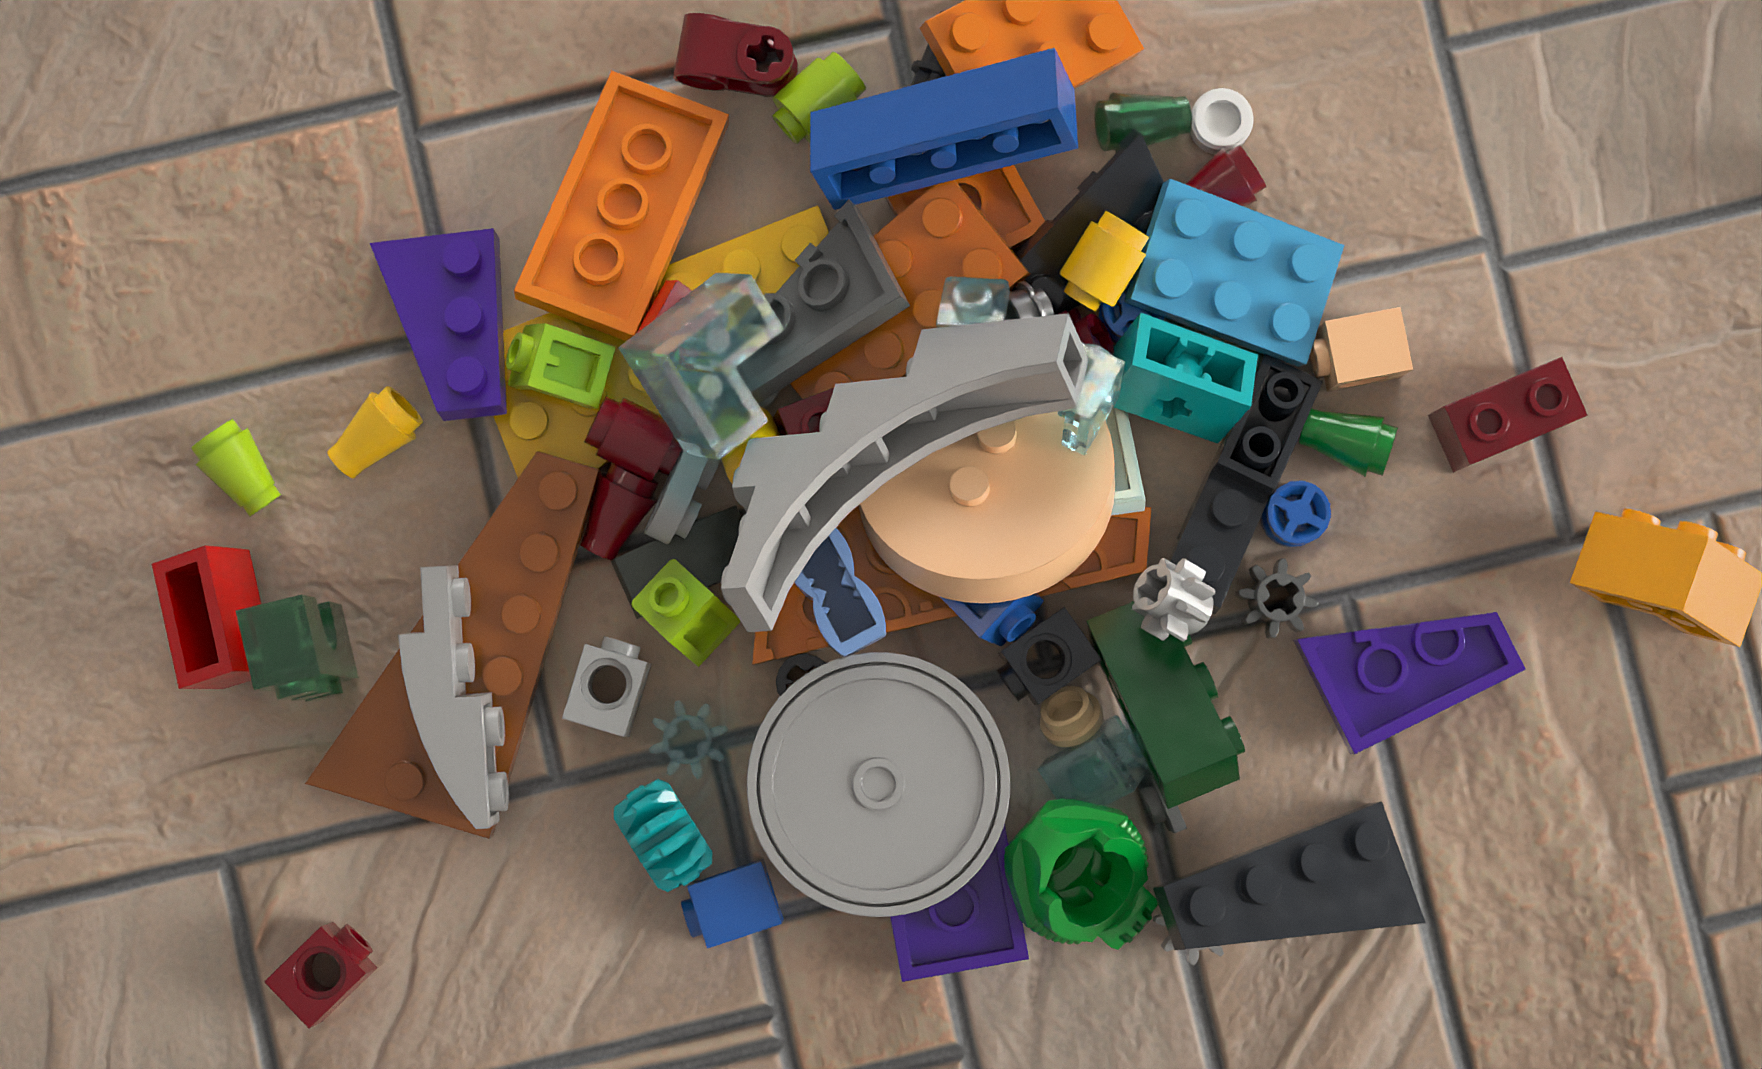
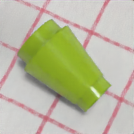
(236, 466)

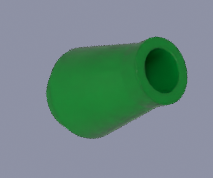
(1350, 439)

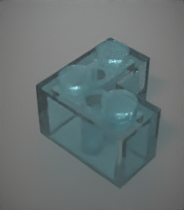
(691, 359)

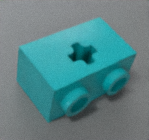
(1184, 378)

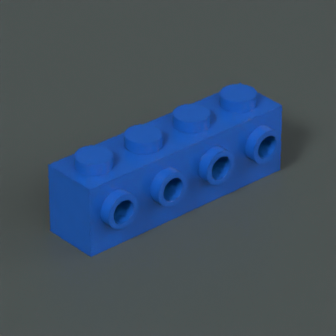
(878, 142)

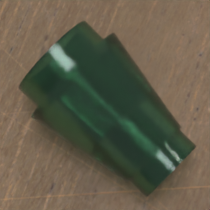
(1152, 115)

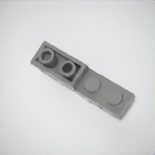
(453, 725)

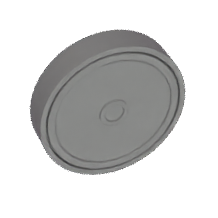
(878, 784)

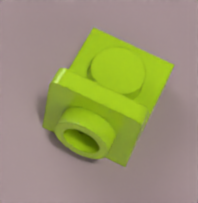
(559, 364)
(685, 612)

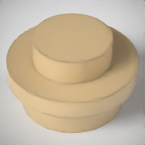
(1070, 716)

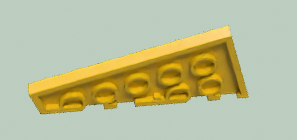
(560, 427)

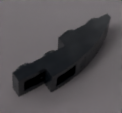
(1245, 474)

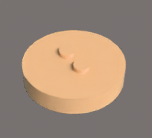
(995, 512)

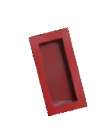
(199, 614)

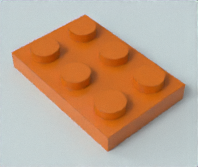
(1085, 33)

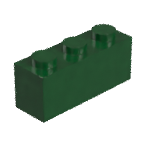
(1167, 706)

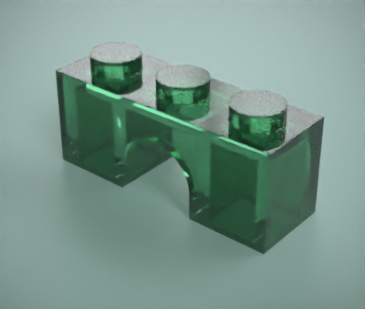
(297, 648)

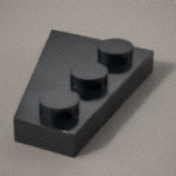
(1124, 187)

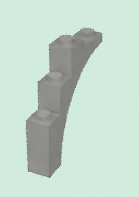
(874, 430)

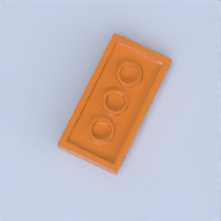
(622, 207)
(923, 246)

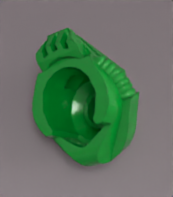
(1080, 874)

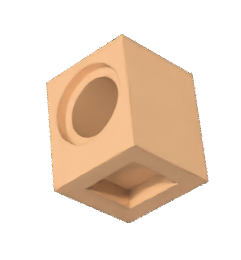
(1361, 349)

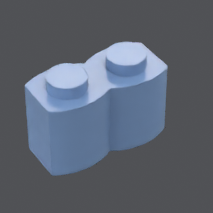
(842, 603)

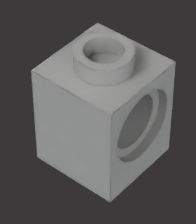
(586, 708)

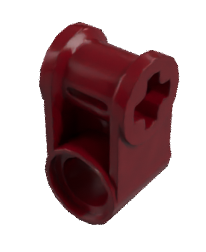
(725, 54)

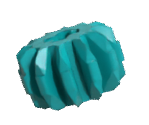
(663, 835)

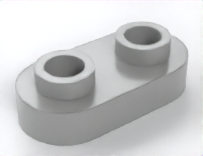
(675, 509)

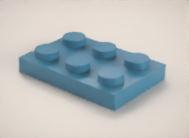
(1234, 273)

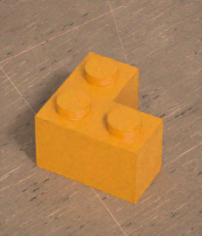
(1669, 573)

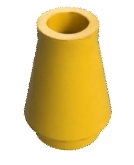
(377, 429)

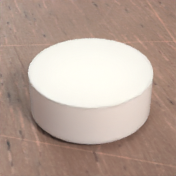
(1221, 120)

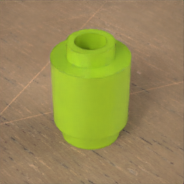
(815, 88)

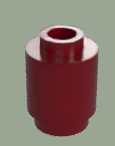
(633, 438)

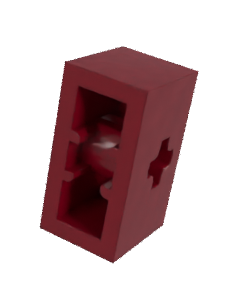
(1507, 414)

